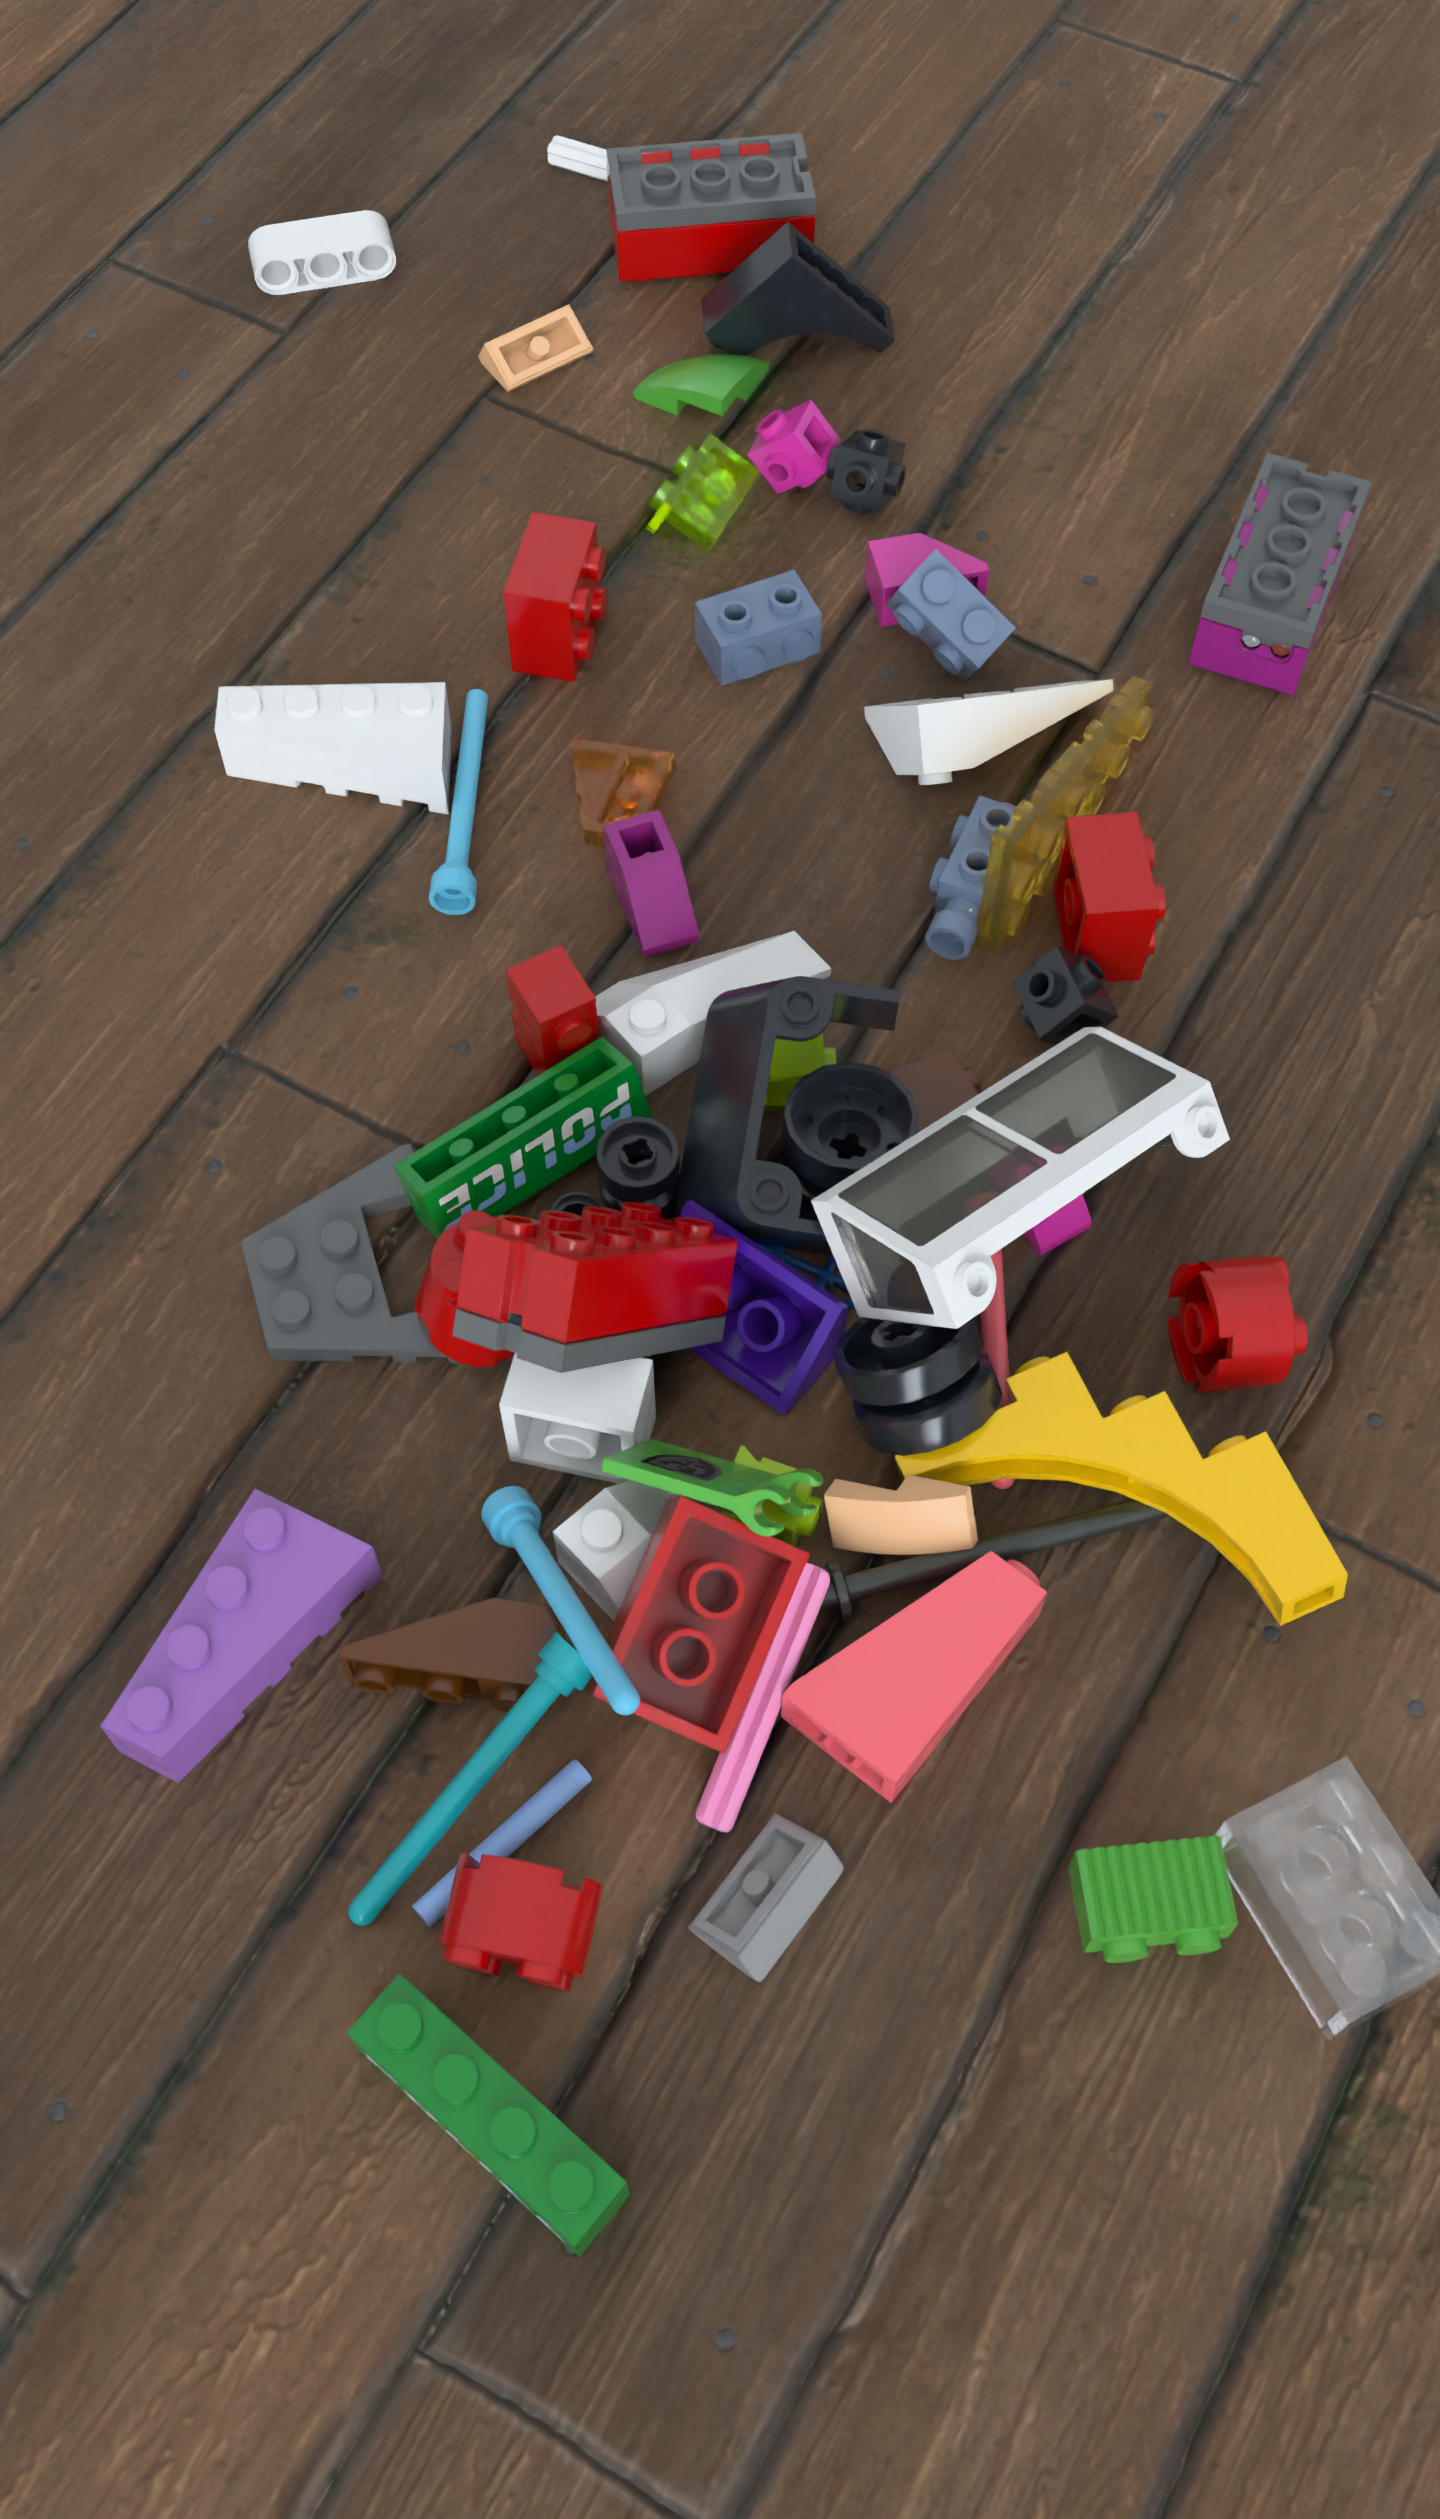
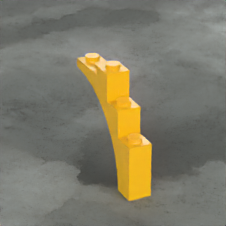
(1233, 1498)

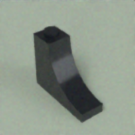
(792, 291)

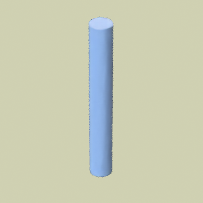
(510, 1834)

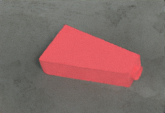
(912, 1677)

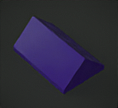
(776, 1323)

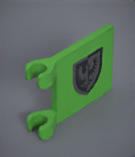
(714, 1481)

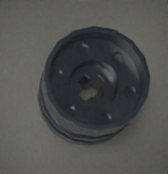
(842, 1122)

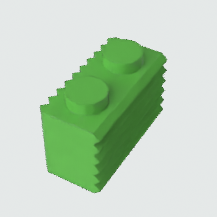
(1152, 1897)

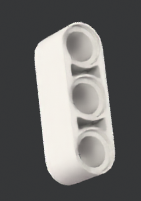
(321, 252)

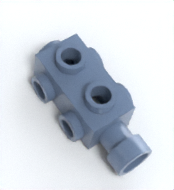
(962, 879)

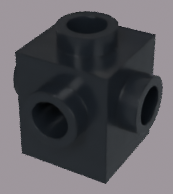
(880, 463)
(1063, 995)

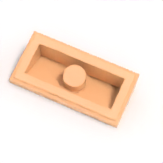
(535, 349)

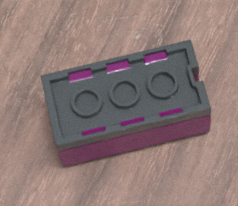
(1279, 574)

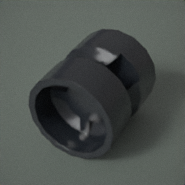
(638, 1165)

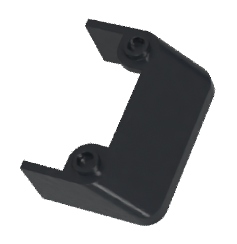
(730, 1097)

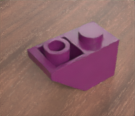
(650, 882)

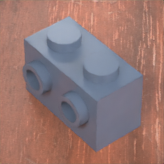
(949, 616)
(757, 627)

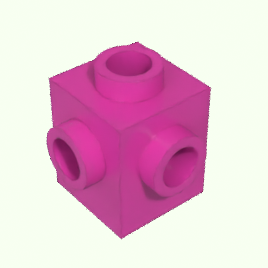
(793, 447)

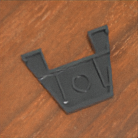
(321, 1279)

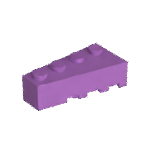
(236, 1631)

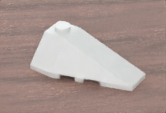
(959, 734)

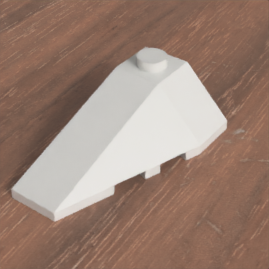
(663, 1014)

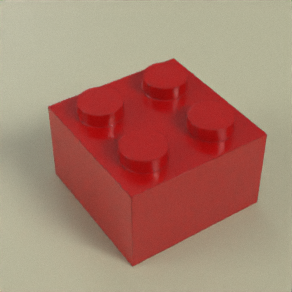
(555, 597)
(1108, 893)

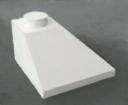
(608, 1539)

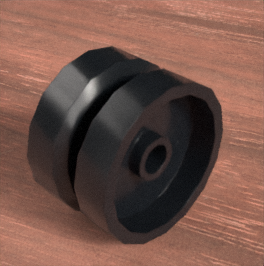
(916, 1383)

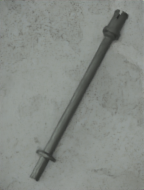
(1008, 1545)

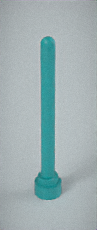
(557, 1674)

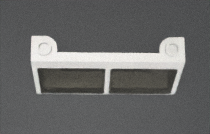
(933, 1210)

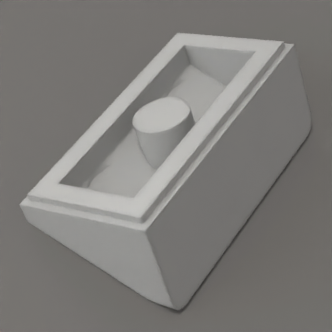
(768, 1896)

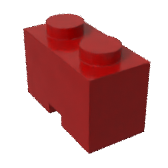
(552, 1008)

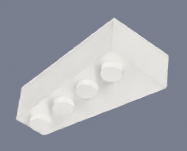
(342, 737)

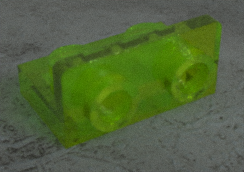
(706, 492)

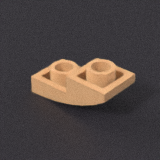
(914, 1520)

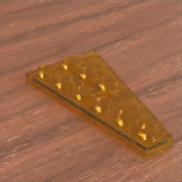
(1074, 786)

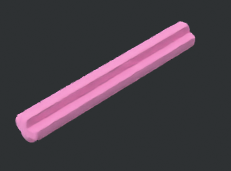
(737, 1766)

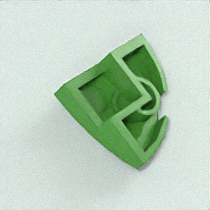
(702, 381)

